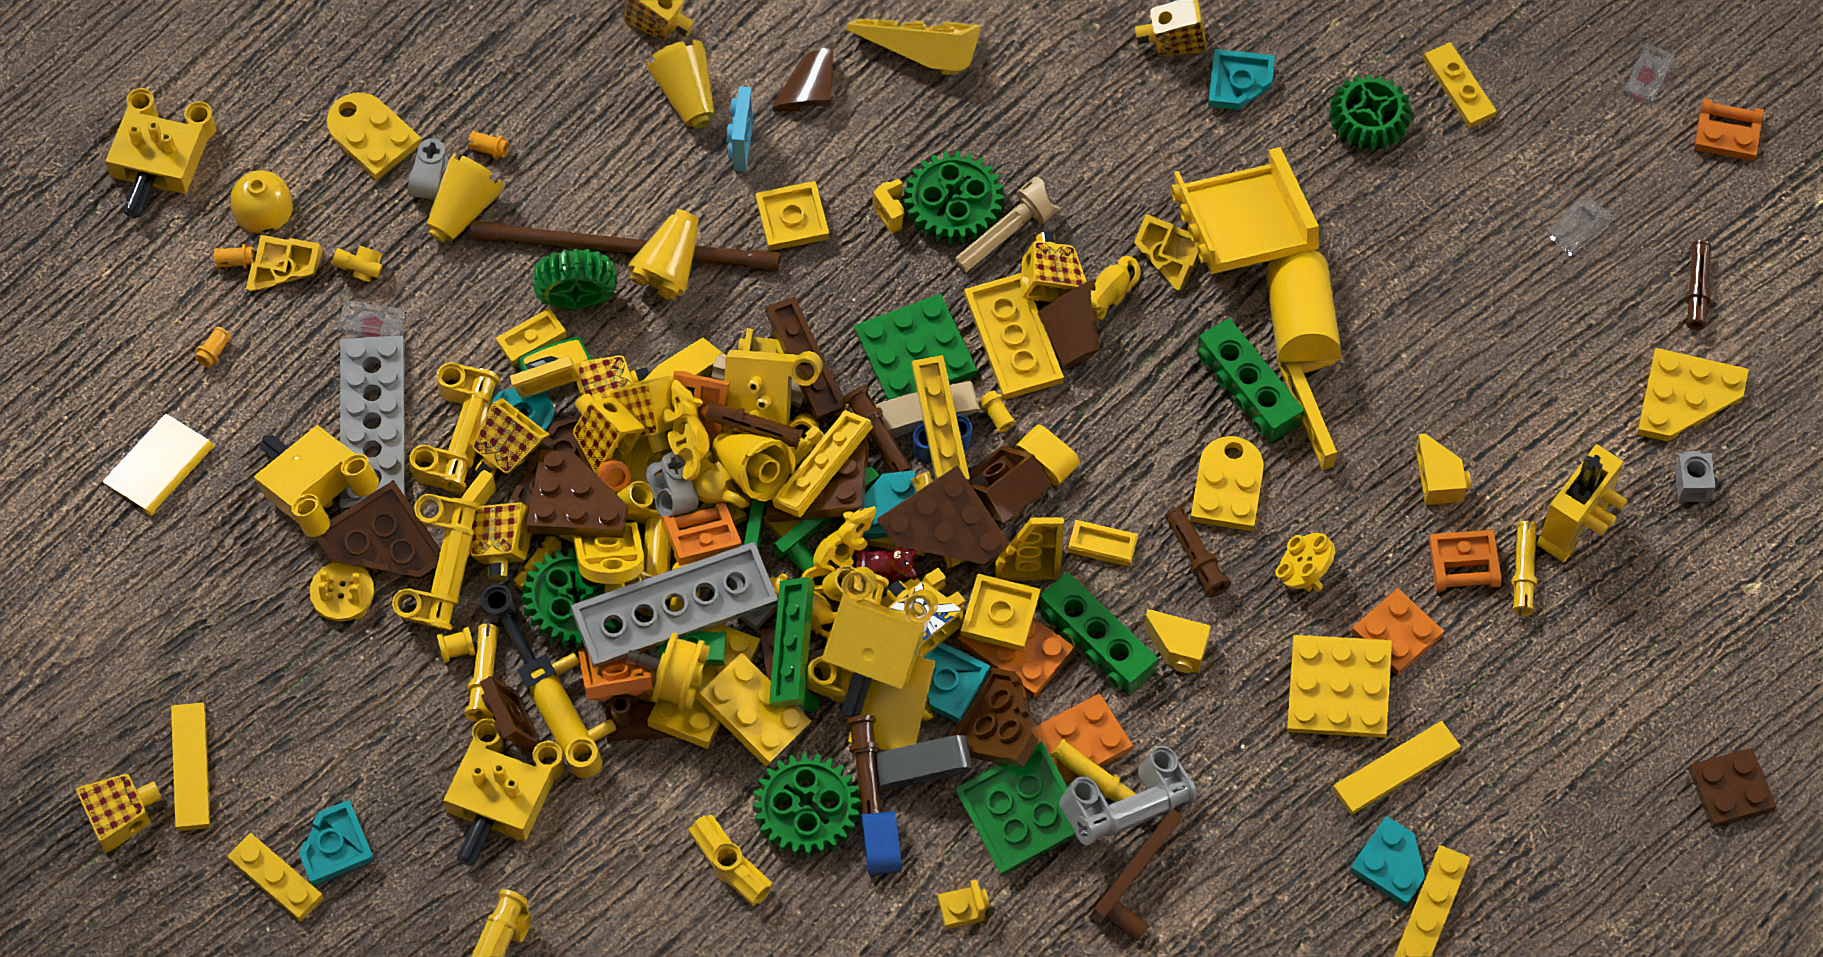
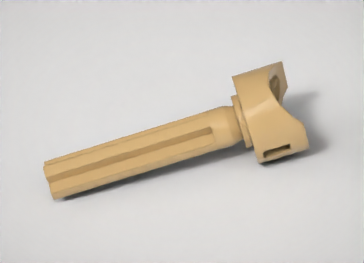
(1033, 204)

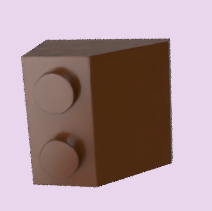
(1008, 482)

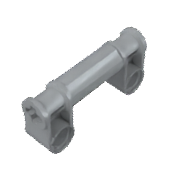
(1165, 785)

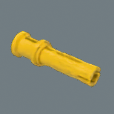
(483, 668)

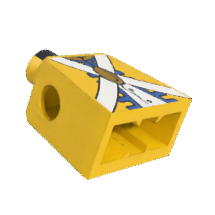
(940, 626)

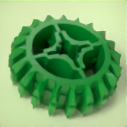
(1376, 102)
(574, 279)

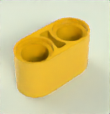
(1052, 454)

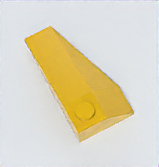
(1033, 552)

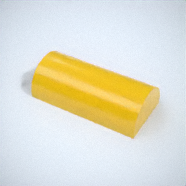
(1303, 308)

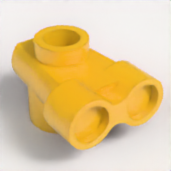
(365, 263)

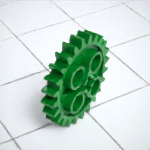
(931, 184)
(544, 597)
(785, 824)

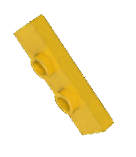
(1459, 85)

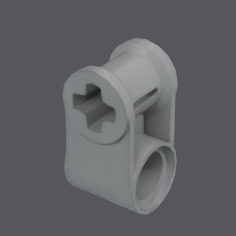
(428, 169)
(670, 490)

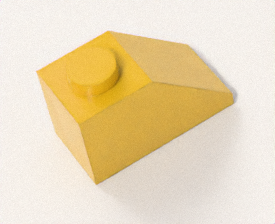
(1440, 473)
(1178, 640)

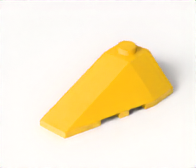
(937, 46)

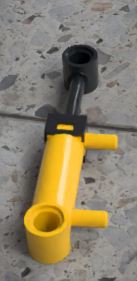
(546, 690)

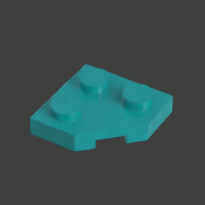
(1239, 78)
(886, 494)
(953, 681)
(334, 844)
(1391, 862)

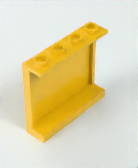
(1247, 215)

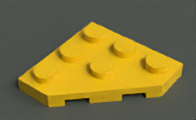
(1687, 392)

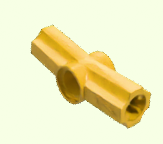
(742, 874)

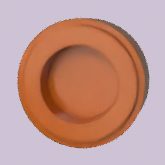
(614, 474)

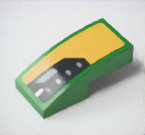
(571, 347)

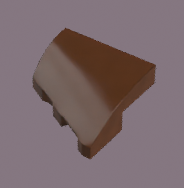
(809, 83)
(1072, 325)

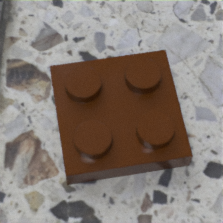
(510, 714)
(1732, 787)

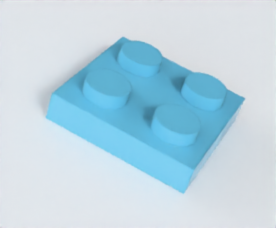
(741, 128)

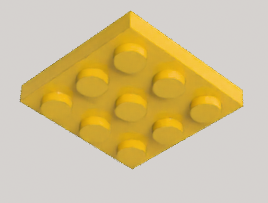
(1339, 686)

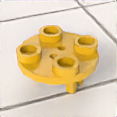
(1306, 561)
(326, 591)

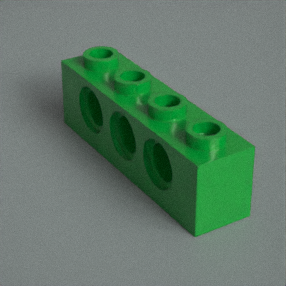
(1228, 340)
(1070, 595)

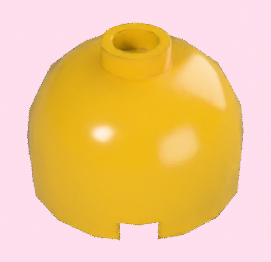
(261, 201)

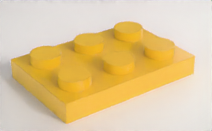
(741, 703)

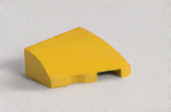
(282, 262)

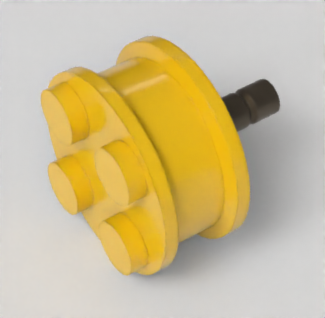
(677, 670)

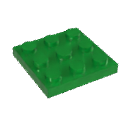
(910, 335)
(1018, 810)

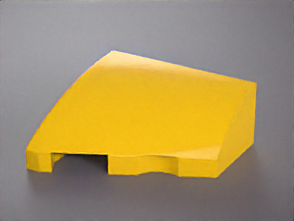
(1168, 249)

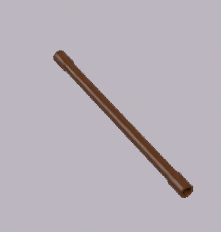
(497, 232)

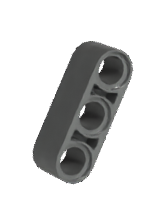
(923, 762)

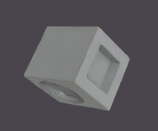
(1691, 488)

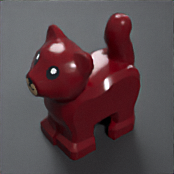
(892, 566)

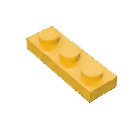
(275, 877)

